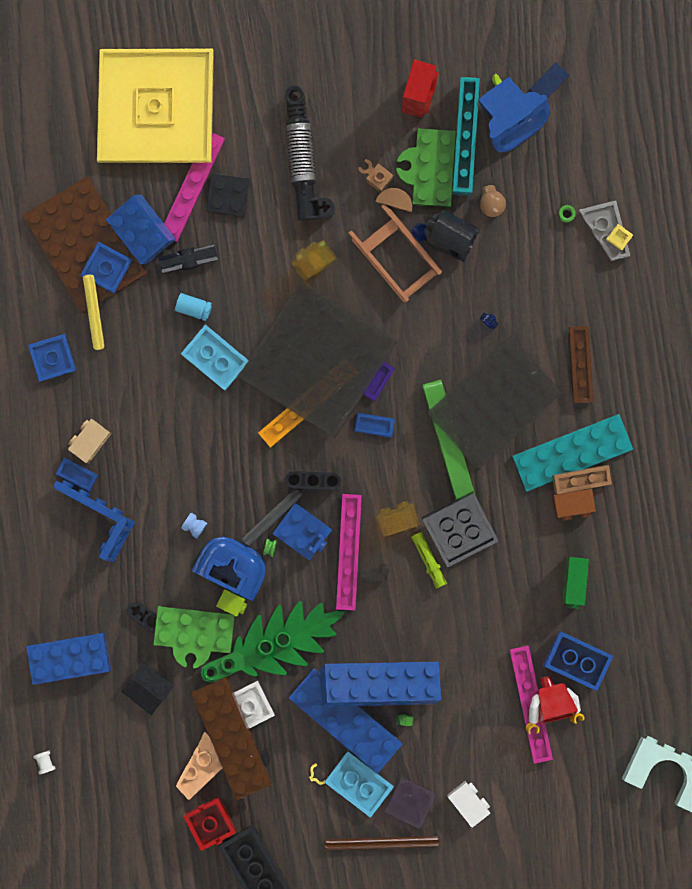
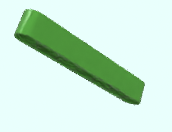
(452, 456)

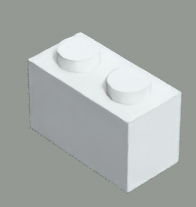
(469, 804)

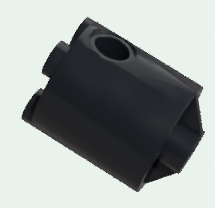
(451, 235)

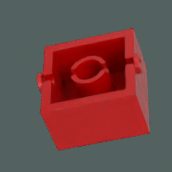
(210, 823)

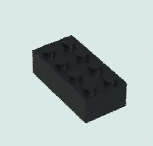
(252, 861)

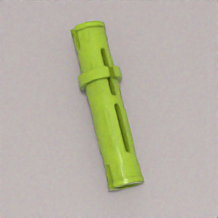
(429, 560)

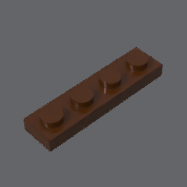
(581, 364)

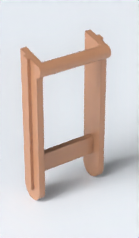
(382, 234)

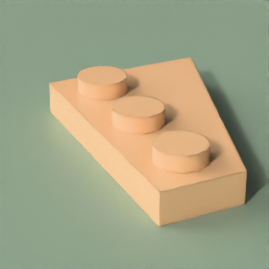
(200, 769)

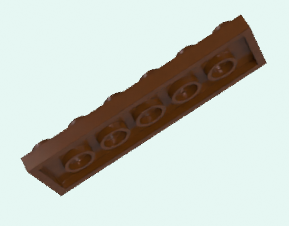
(231, 738)

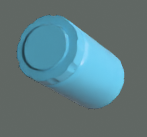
(193, 307)

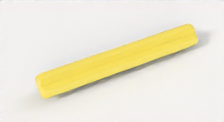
(93, 312)

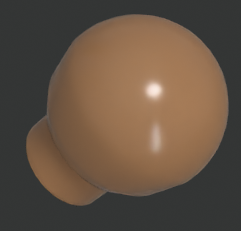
(492, 202)

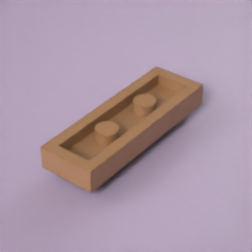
(581, 479)

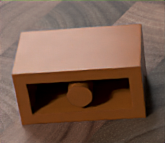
(573, 504)

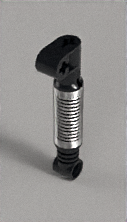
(302, 160)

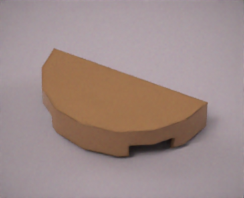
(395, 198)

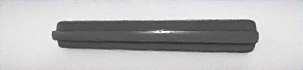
(271, 517)

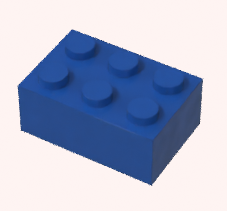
(140, 229)
(577, 660)

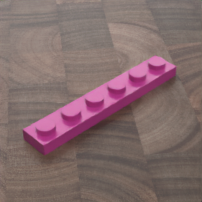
(191, 190)
(348, 552)
(527, 688)

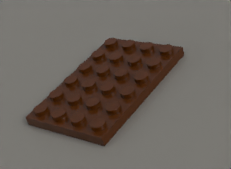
(68, 232)

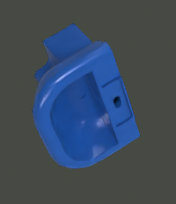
(513, 114)
(234, 562)

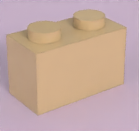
(89, 440)

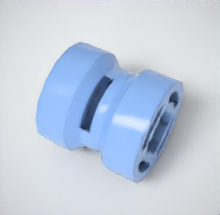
(194, 525)

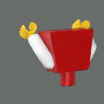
(553, 704)

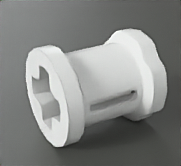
(44, 762)

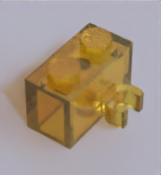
(313, 259)
(398, 519)

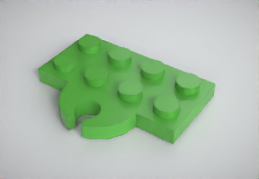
(430, 167)
(193, 633)

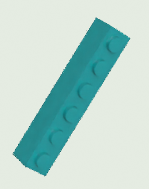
(465, 136)

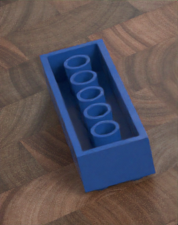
(380, 684)
(348, 724)

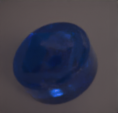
(489, 320)

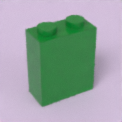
(575, 582)

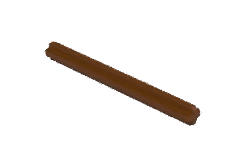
(382, 843)

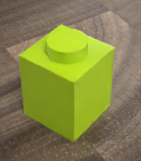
(232, 603)

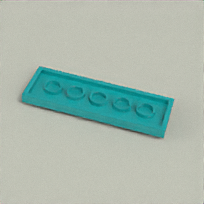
(572, 452)

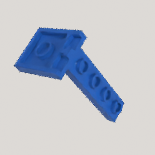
(302, 532)
(118, 533)

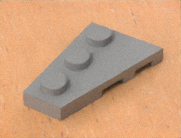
(602, 221)

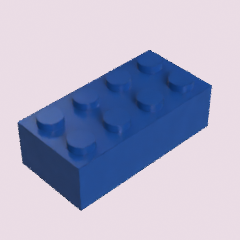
(68, 658)

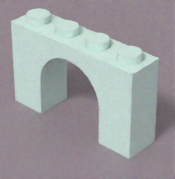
(650, 753)

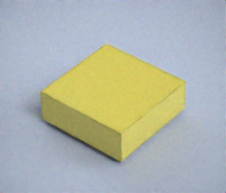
(619, 237)

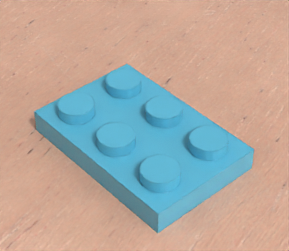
(215, 357)
(359, 784)

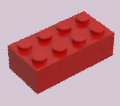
(419, 89)

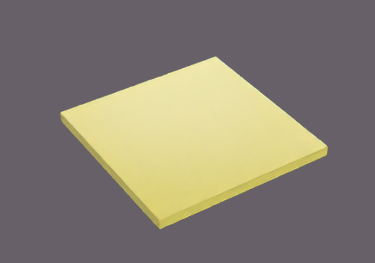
(155, 106)

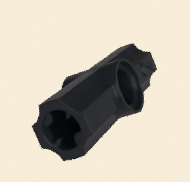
(188, 258)

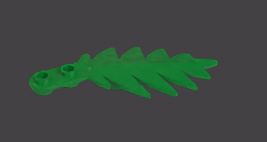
(276, 643)

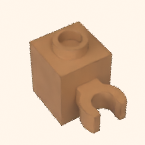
(378, 176)

